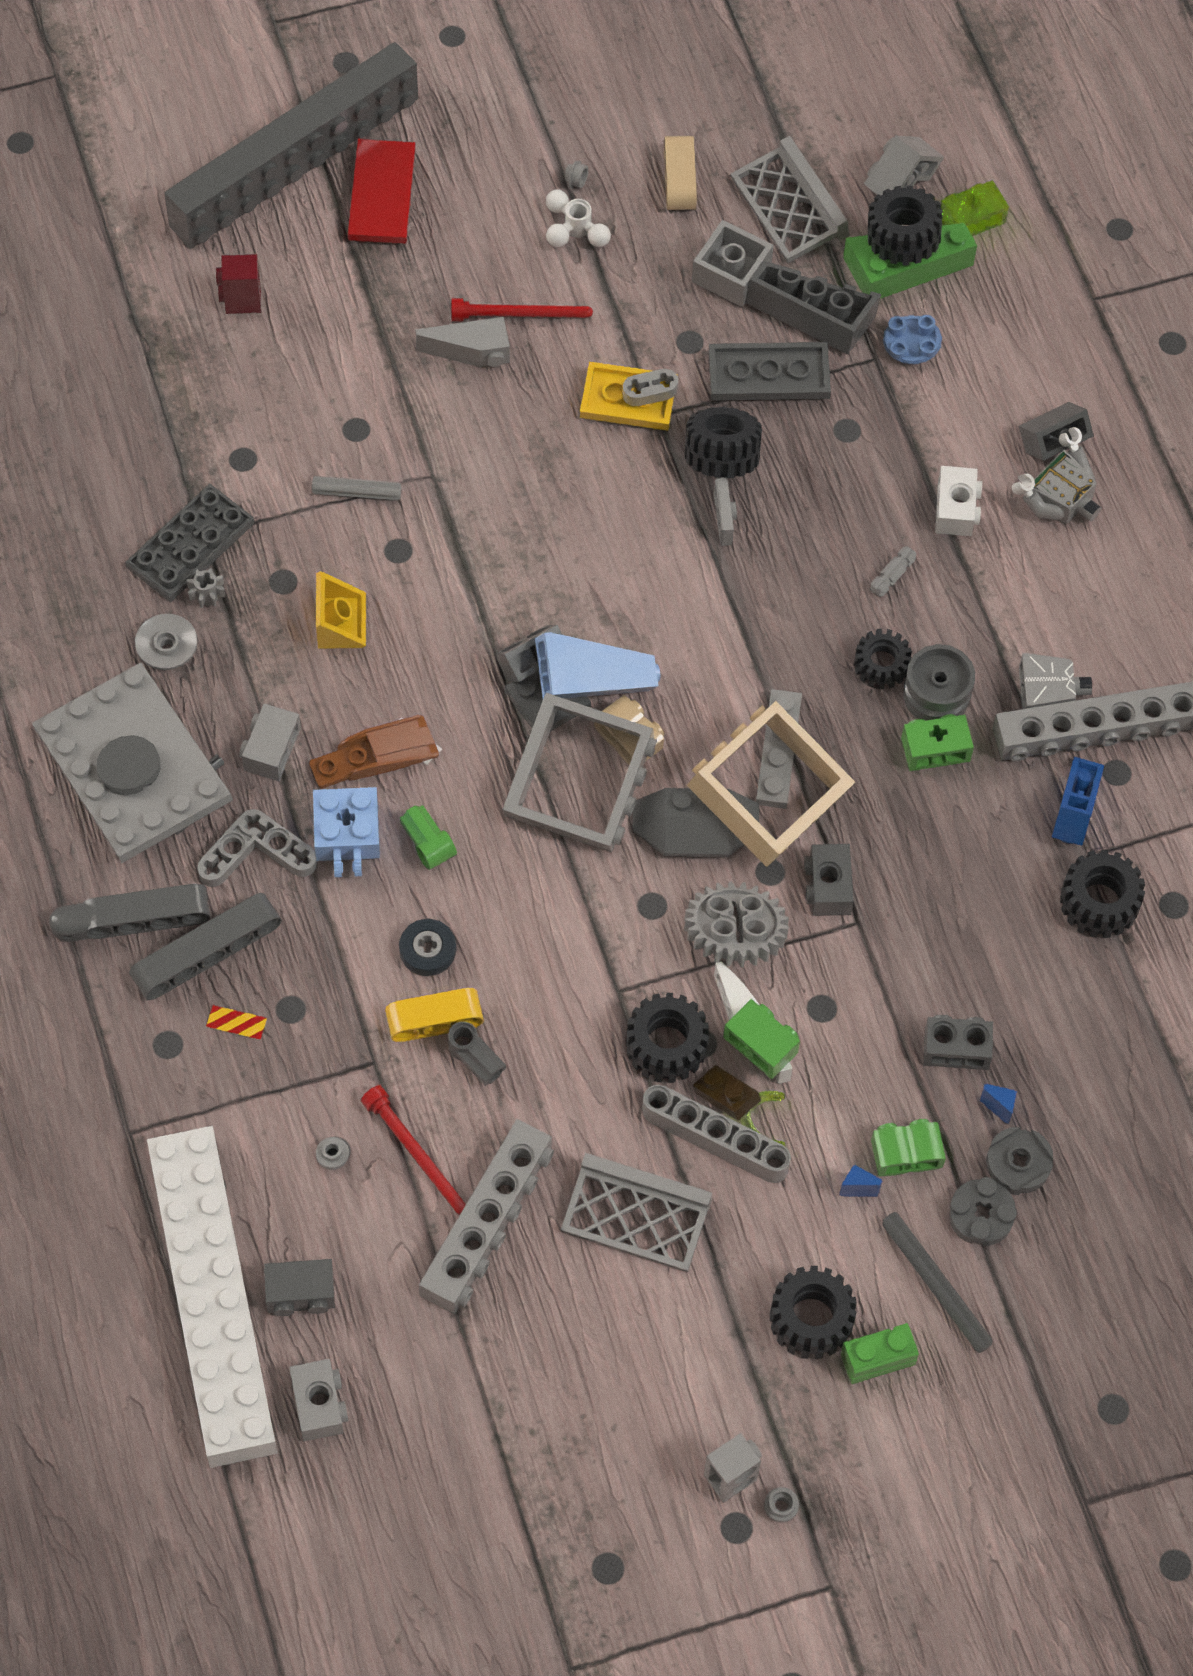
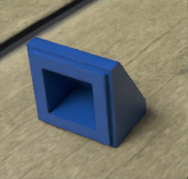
(999, 1101)
(860, 1184)

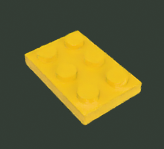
(605, 402)

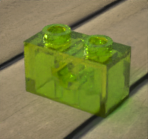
(978, 207)

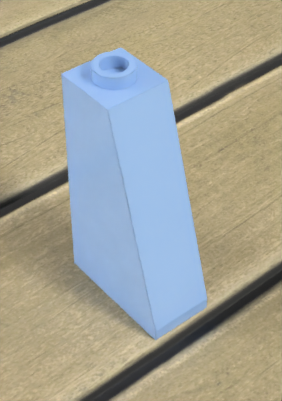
(587, 668)

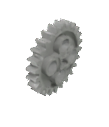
(758, 920)

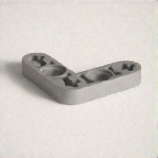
(249, 840)

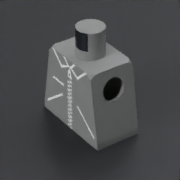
(1049, 681)

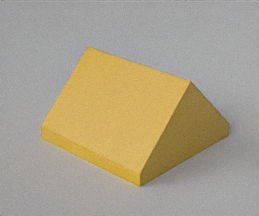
(339, 613)

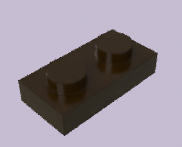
(727, 1092)

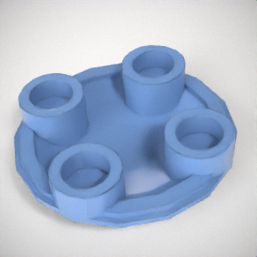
(912, 338)

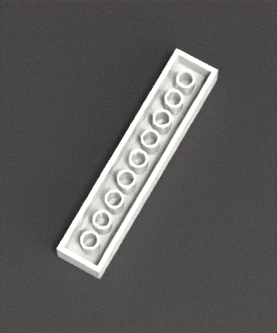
(211, 1297)

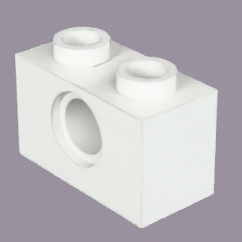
(952, 516)

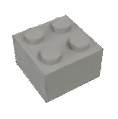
(730, 261)

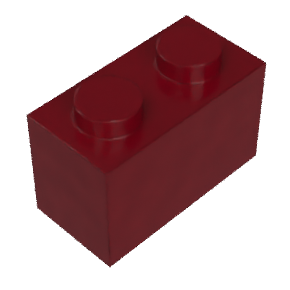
(239, 283)

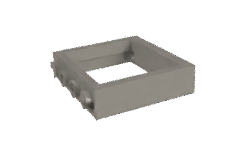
(625, 802)

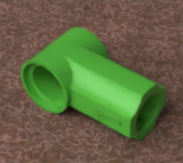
(430, 843)

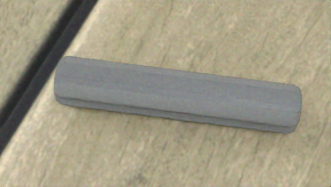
(356, 488)

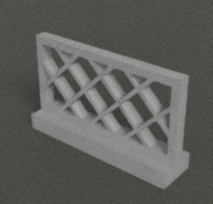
(814, 194)
(644, 1184)

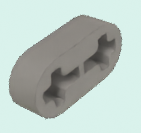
(650, 387)

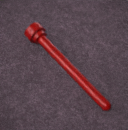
(462, 310)
(377, 1101)

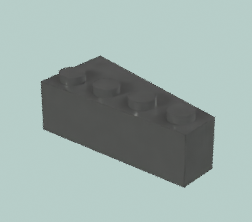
(813, 305)

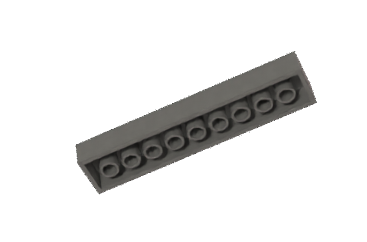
(292, 145)

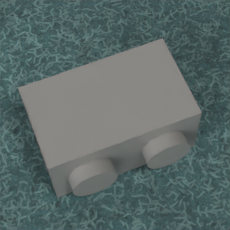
(270, 741)

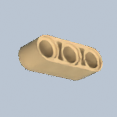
(680, 173)

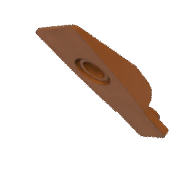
(376, 752)

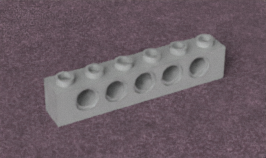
(521, 1142)

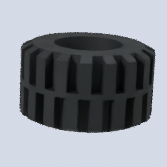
(901, 208)
(723, 442)
(1106, 871)
(664, 1061)
(816, 1286)

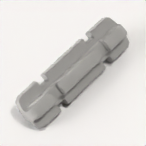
(893, 571)

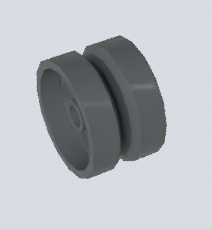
(938, 682)

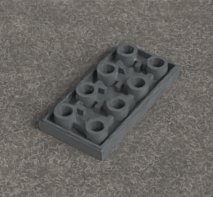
(190, 542)

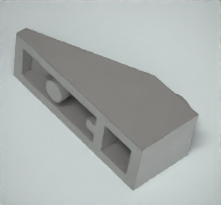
(472, 342)

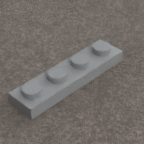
(777, 756)

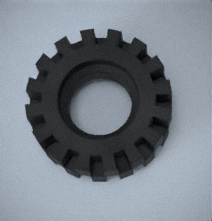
(888, 644)

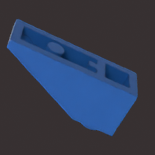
(1078, 801)

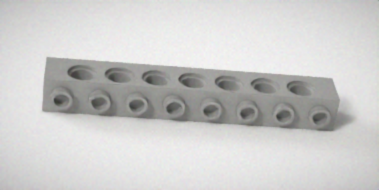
(1100, 711)

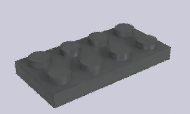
(769, 371)

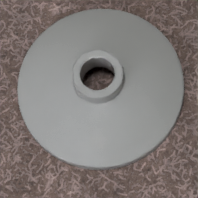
(165, 630)

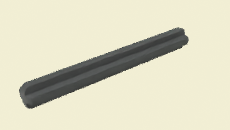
(937, 1282)

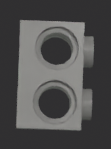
(733, 1467)

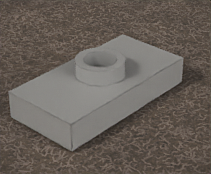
(725, 511)

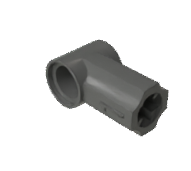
(475, 1055)

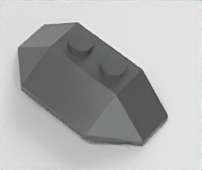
(682, 825)

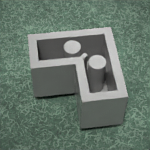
(903, 164)

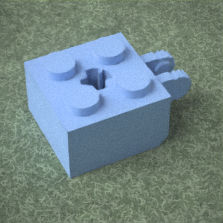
(340, 842)

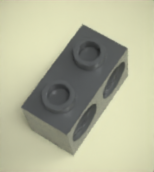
(520, 658)
(958, 1052)

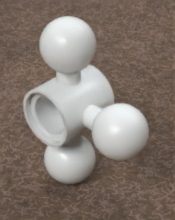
(558, 234)

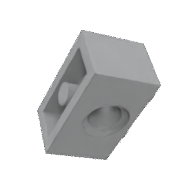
(315, 1379)

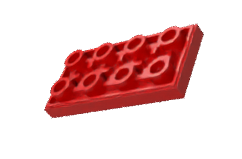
(382, 191)

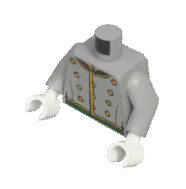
(1063, 485)

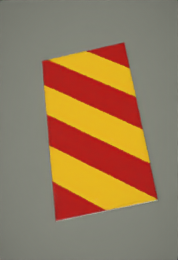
(236, 1022)

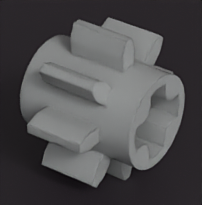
(206, 587)

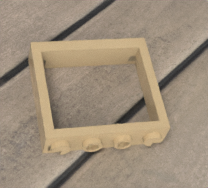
(735, 816)

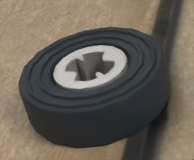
(427, 931)

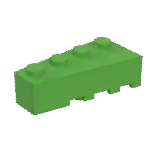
(880, 276)

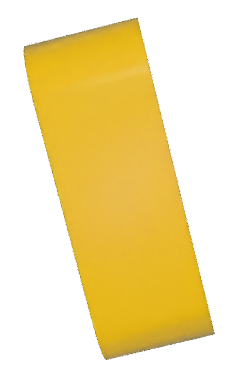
(433, 1014)

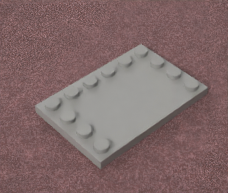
(125, 707)

